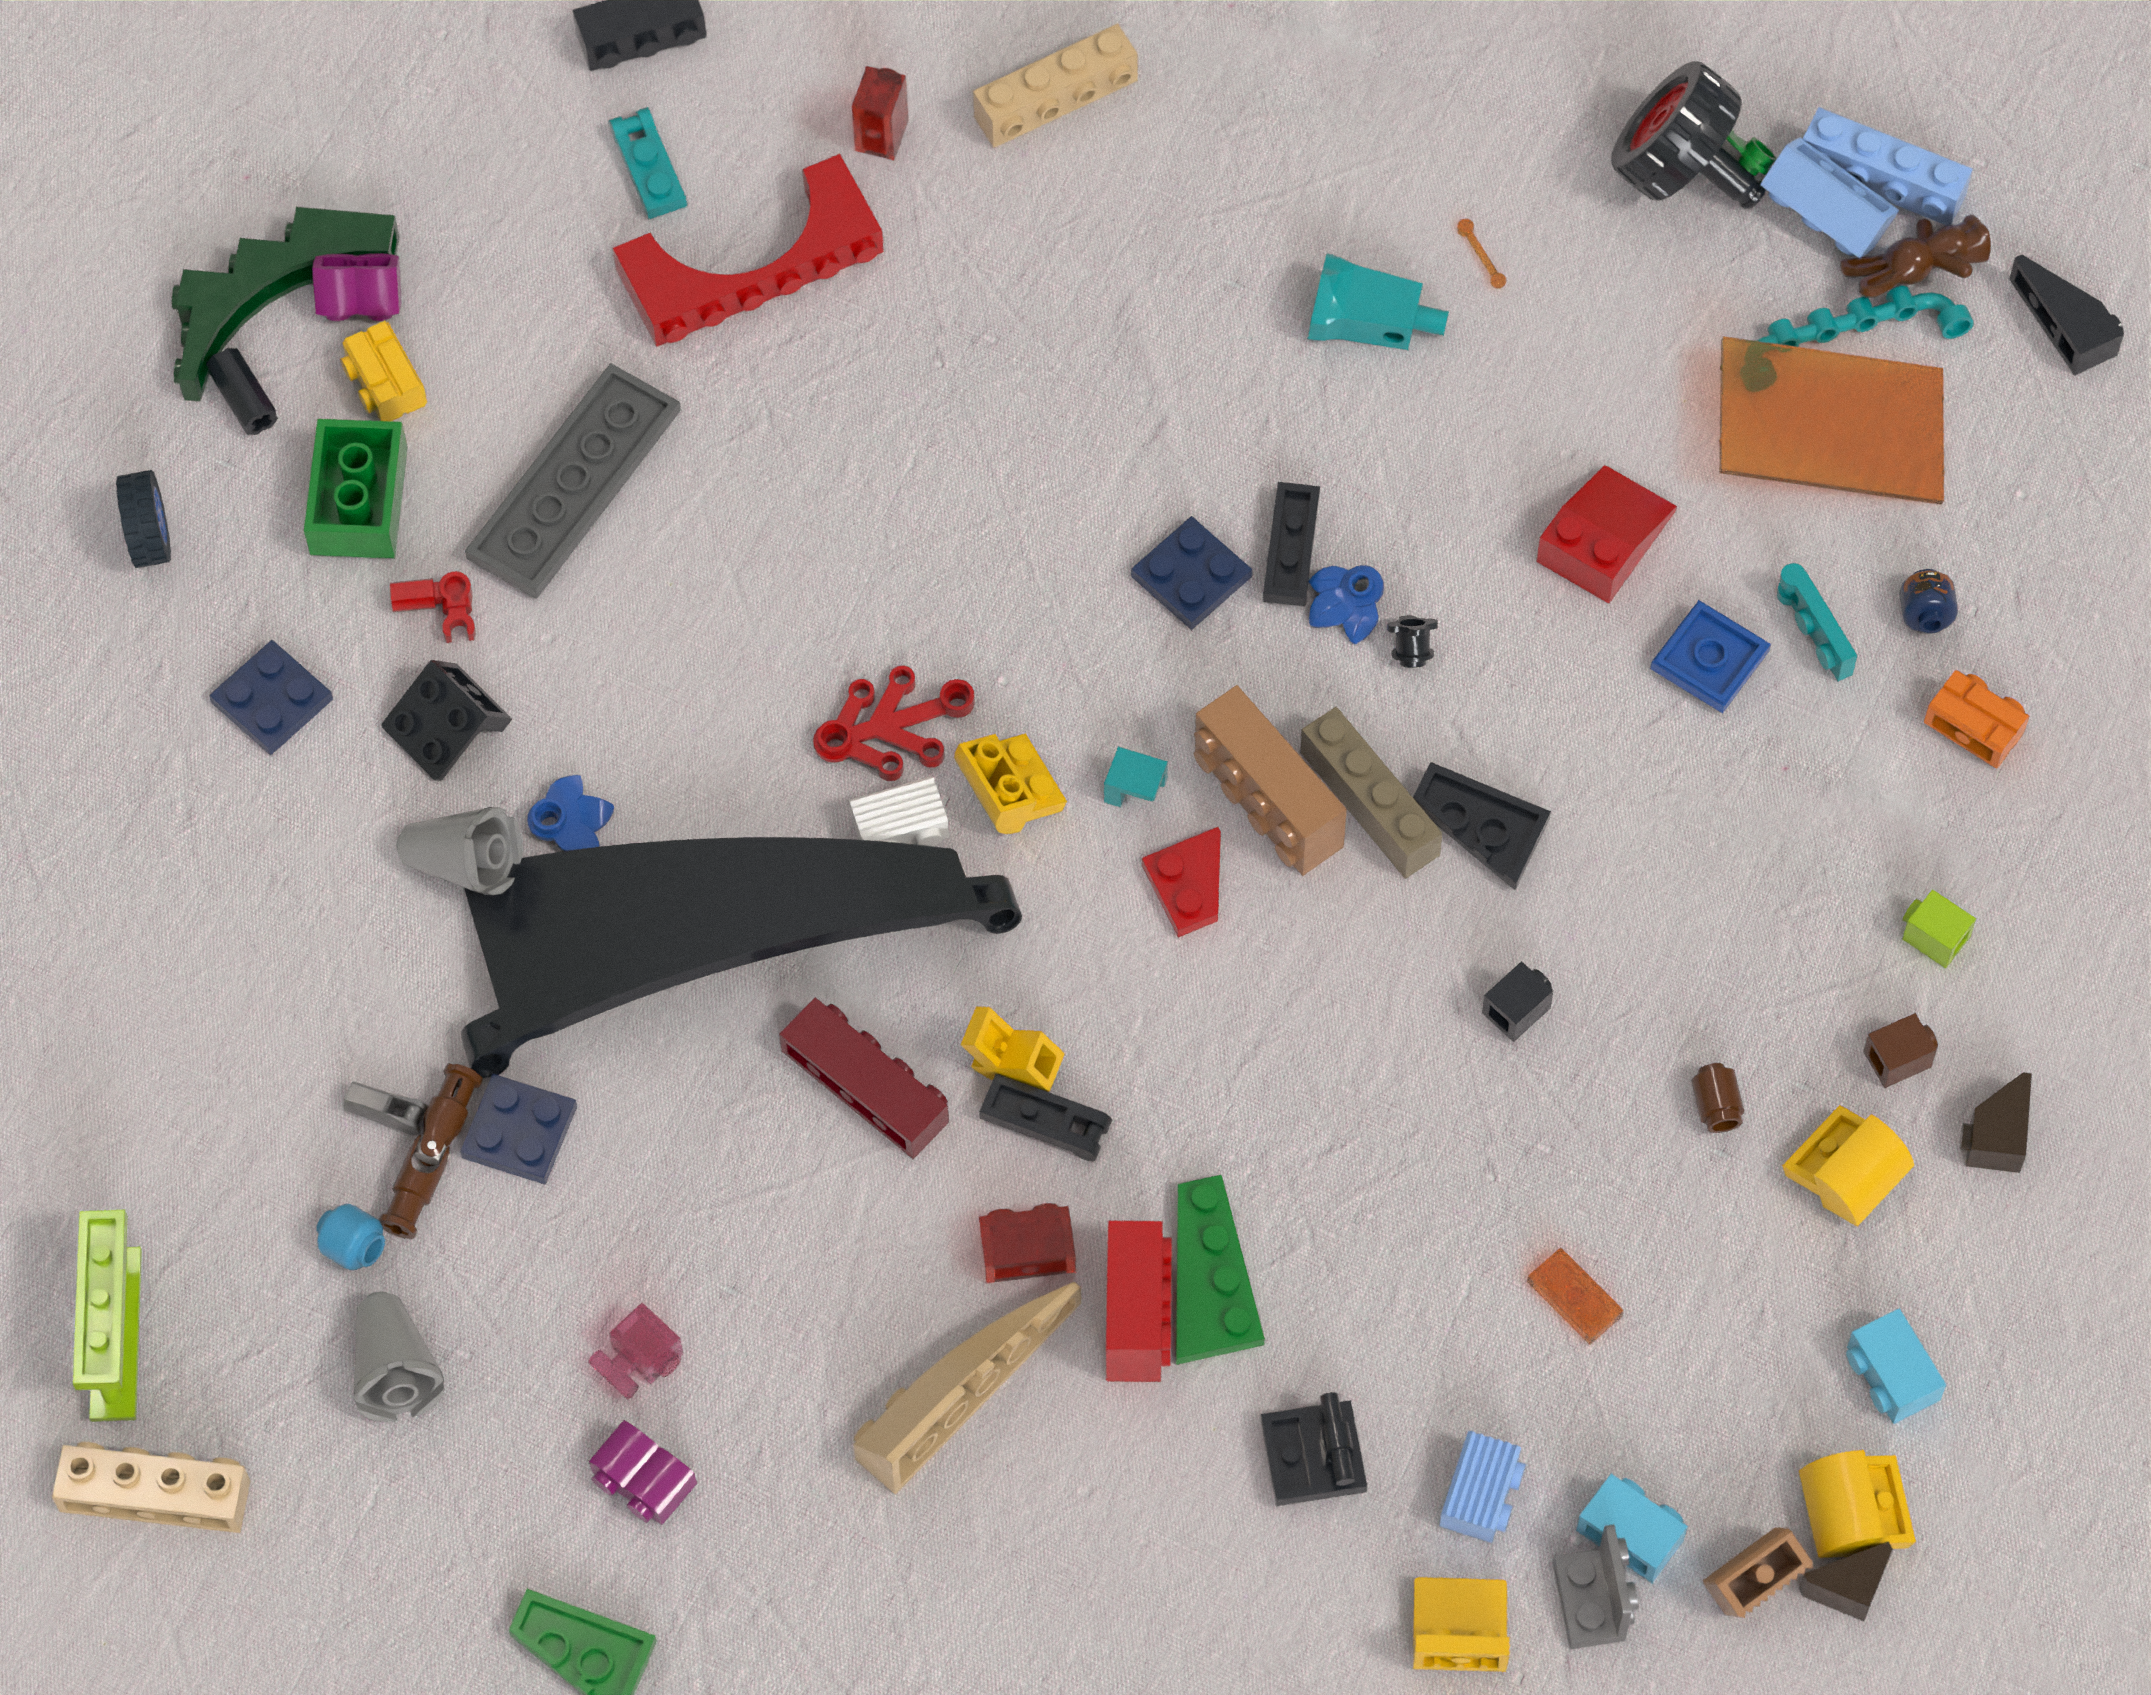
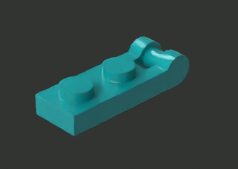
(648, 164)
(1816, 620)

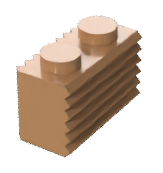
(1757, 1572)

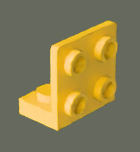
(1460, 1624)

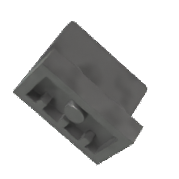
(1595, 1592)

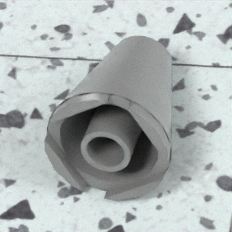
(465, 849)
(392, 1362)

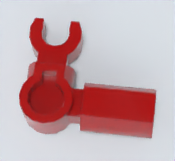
(452, 592)

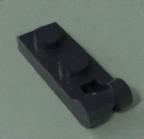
(1044, 1116)

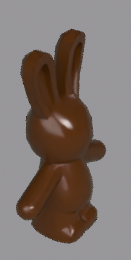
(1912, 259)

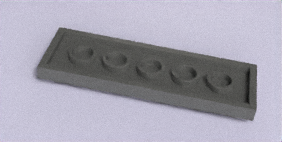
(573, 480)

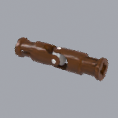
(442, 1123)

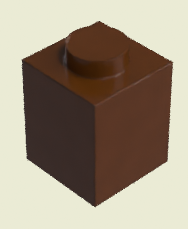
(1901, 1050)

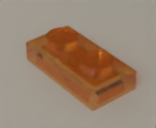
(1575, 1296)

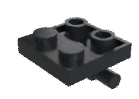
(1313, 1452)

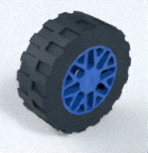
(143, 519)

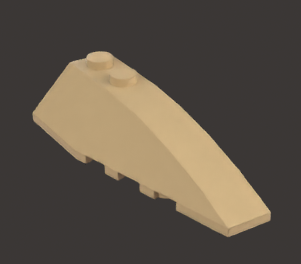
(955, 1387)

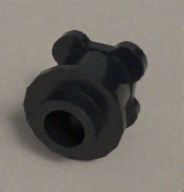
(1412, 640)

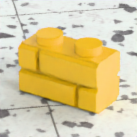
(384, 373)

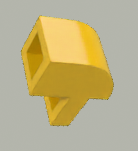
(1016, 1054)

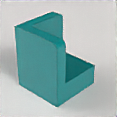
(1135, 776)

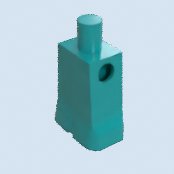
(1370, 307)

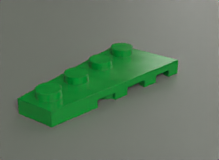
(1213, 1284)

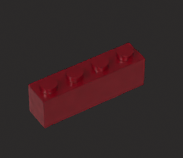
(865, 1077)

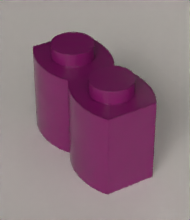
(357, 286)
(642, 1473)

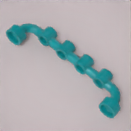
(1823, 327)

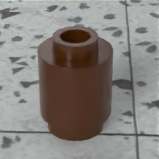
(1718, 1098)

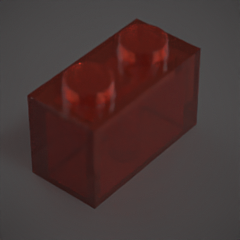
(880, 112)
(1027, 1243)

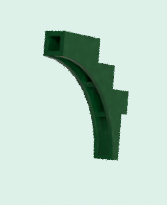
(219, 304)

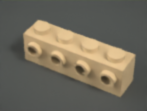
(1055, 85)
(151, 1487)

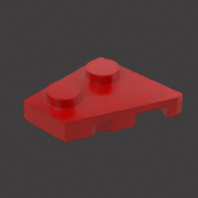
(1187, 880)

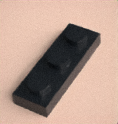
(1291, 544)

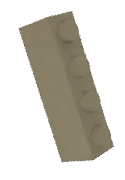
(1371, 792)

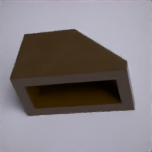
(1999, 1128)

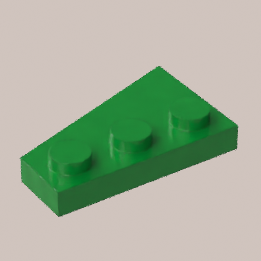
(582, 1646)

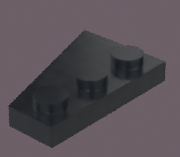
(1483, 820)

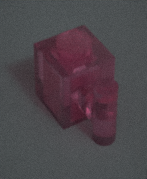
(642, 1345)

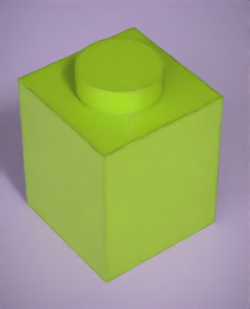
(1937, 927)

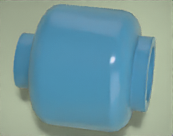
(350, 1237)

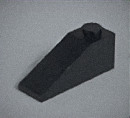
(2069, 316)

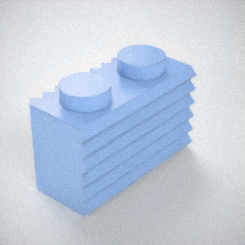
(1481, 1487)

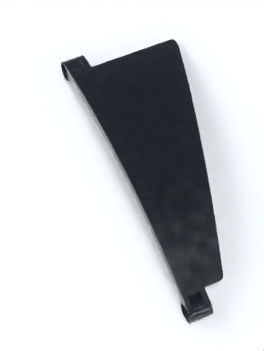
(647, 916)

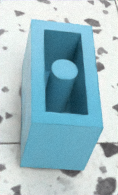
(1895, 1366)
(1650, 1530)

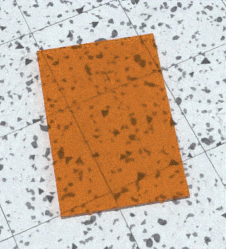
(1831, 420)

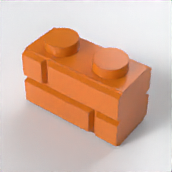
(1977, 718)

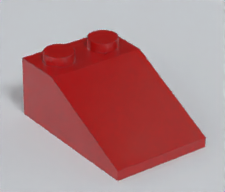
(1603, 532)

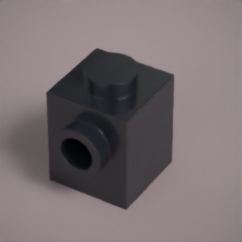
(1518, 1000)

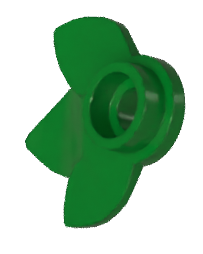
(1754, 154)

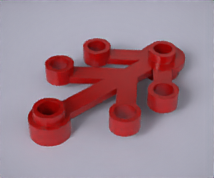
(890, 725)

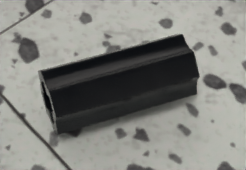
(242, 391)

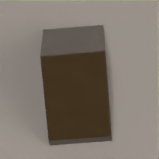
(1849, 1582)

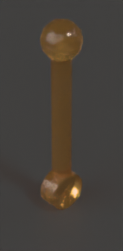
(1465, 229)

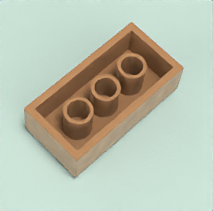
(1269, 781)

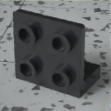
(442, 717)

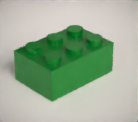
(355, 488)

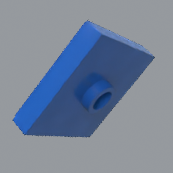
(1710, 656)

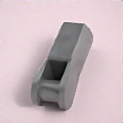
(380, 1105)

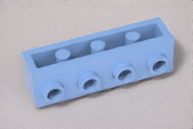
(1892, 167)

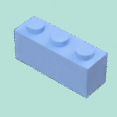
(1828, 198)

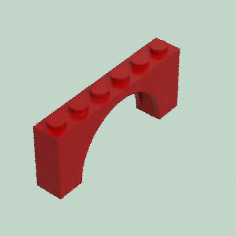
(683, 299)

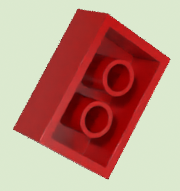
(1138, 1301)

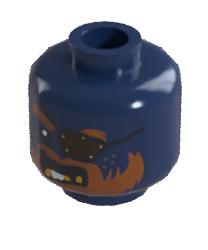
(1928, 601)

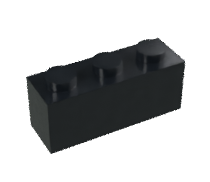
(635, 28)

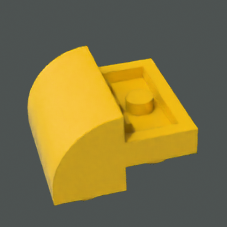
(1009, 780)
(1850, 1163)
(1856, 1503)

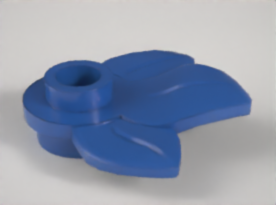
(1342, 604)
(575, 813)

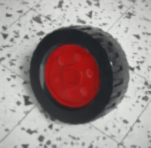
(1681, 135)

